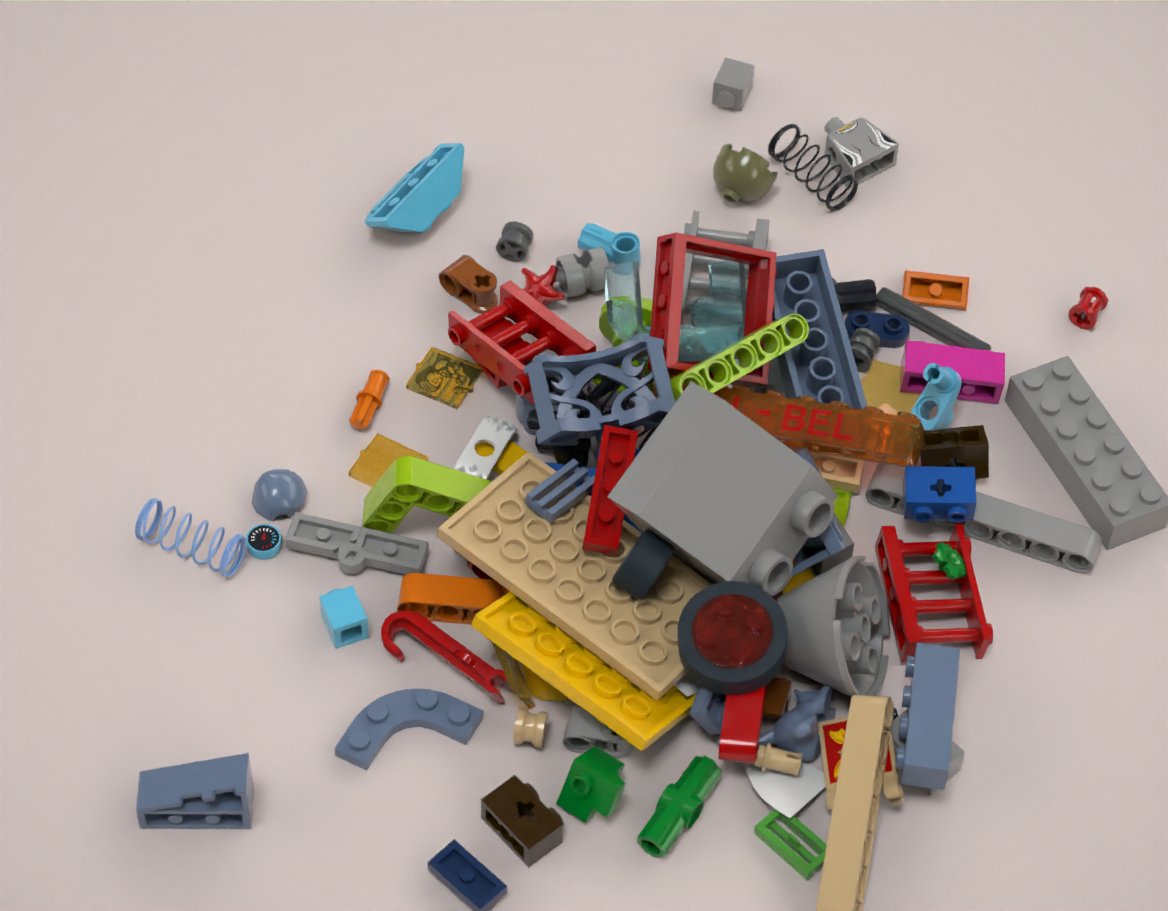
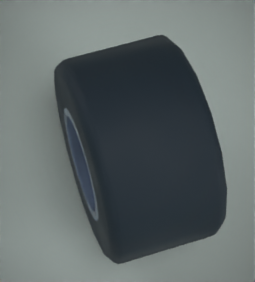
(643, 564)

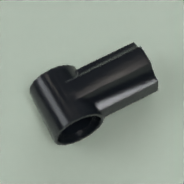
(856, 294)

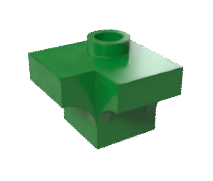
(592, 785)

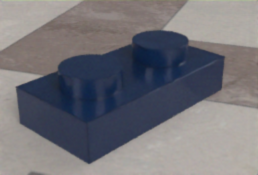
(467, 877)

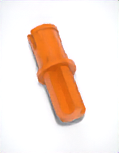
(369, 399)

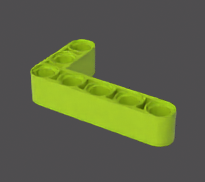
(748, 353)
(418, 484)

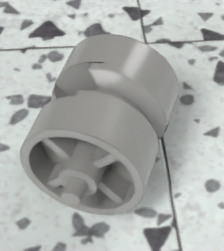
(582, 272)

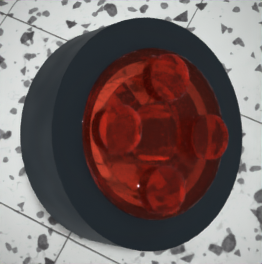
(732, 637)

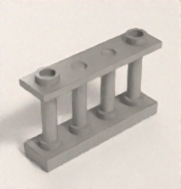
(755, 239)

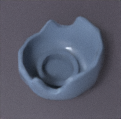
(278, 494)

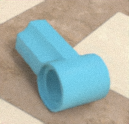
(619, 247)

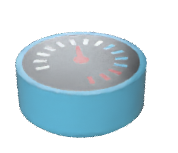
(264, 541)

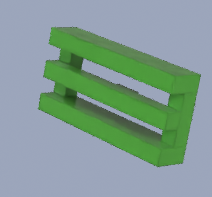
(797, 863)

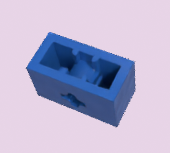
(925, 485)

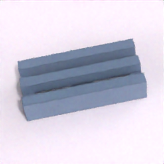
(578, 475)

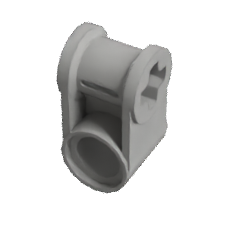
(586, 731)

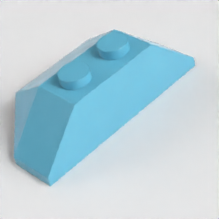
(421, 192)

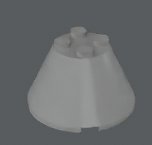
(839, 628)

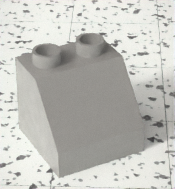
(724, 493)

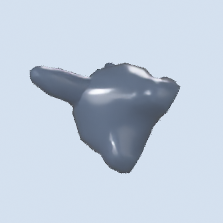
(799, 727)

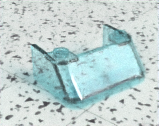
(715, 319)

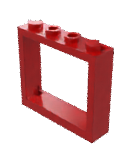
(669, 292)

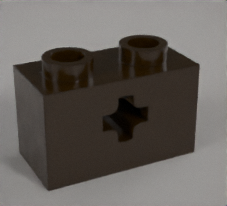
(956, 448)
(522, 820)

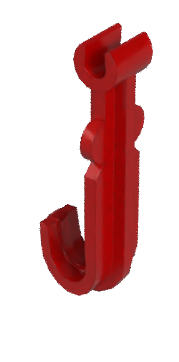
(445, 647)

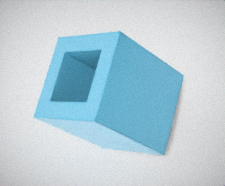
(344, 616)

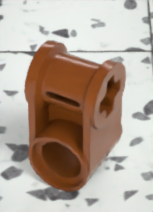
(470, 284)

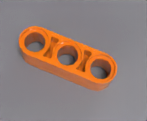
(447, 597)

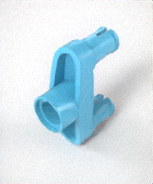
(940, 391)

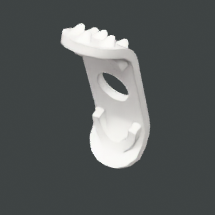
(491, 431)

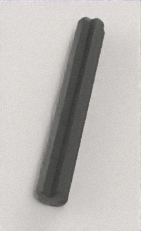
(928, 321)

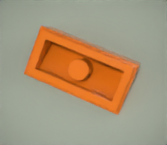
(936, 289)

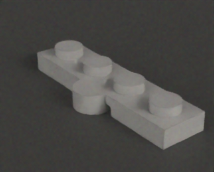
(356, 545)

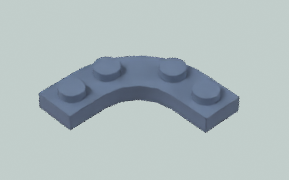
(406, 710)

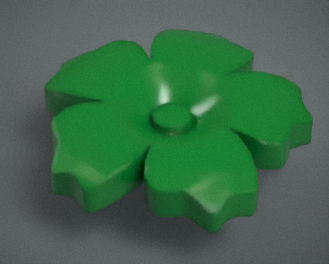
(949, 561)

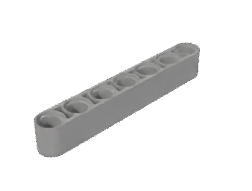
(1002, 525)

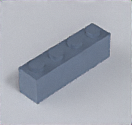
(929, 717)

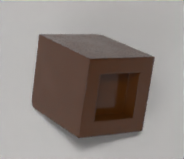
(777, 697)

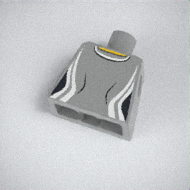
(859, 149)

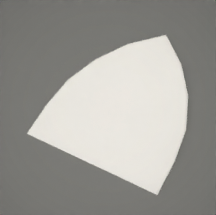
(784, 790)

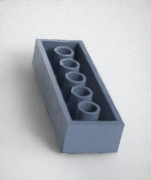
(824, 361)

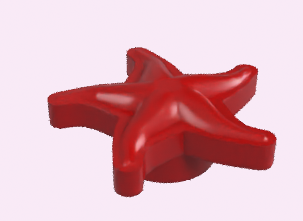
(542, 286)

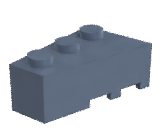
(197, 795)

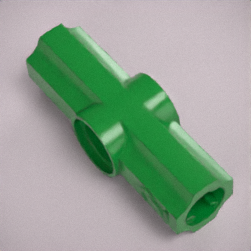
(679, 806)

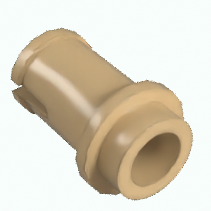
(778, 759)

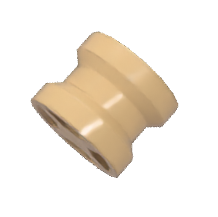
(530, 727)

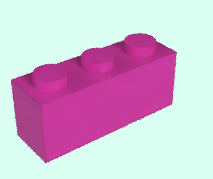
(980, 370)

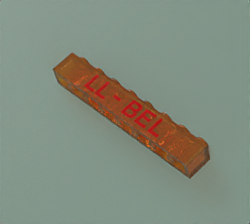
(830, 427)

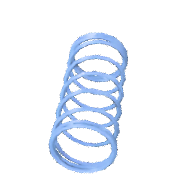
(143, 516)

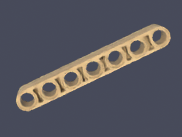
(856, 804)

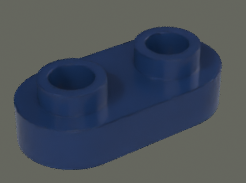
(890, 328)

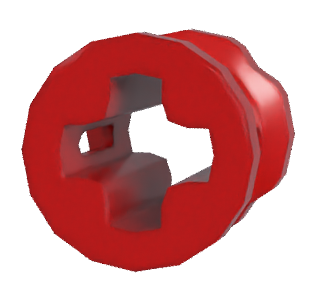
(1087, 307)

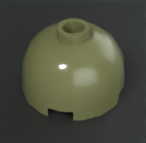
(742, 175)

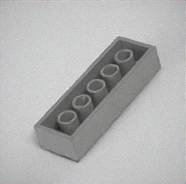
(1088, 452)

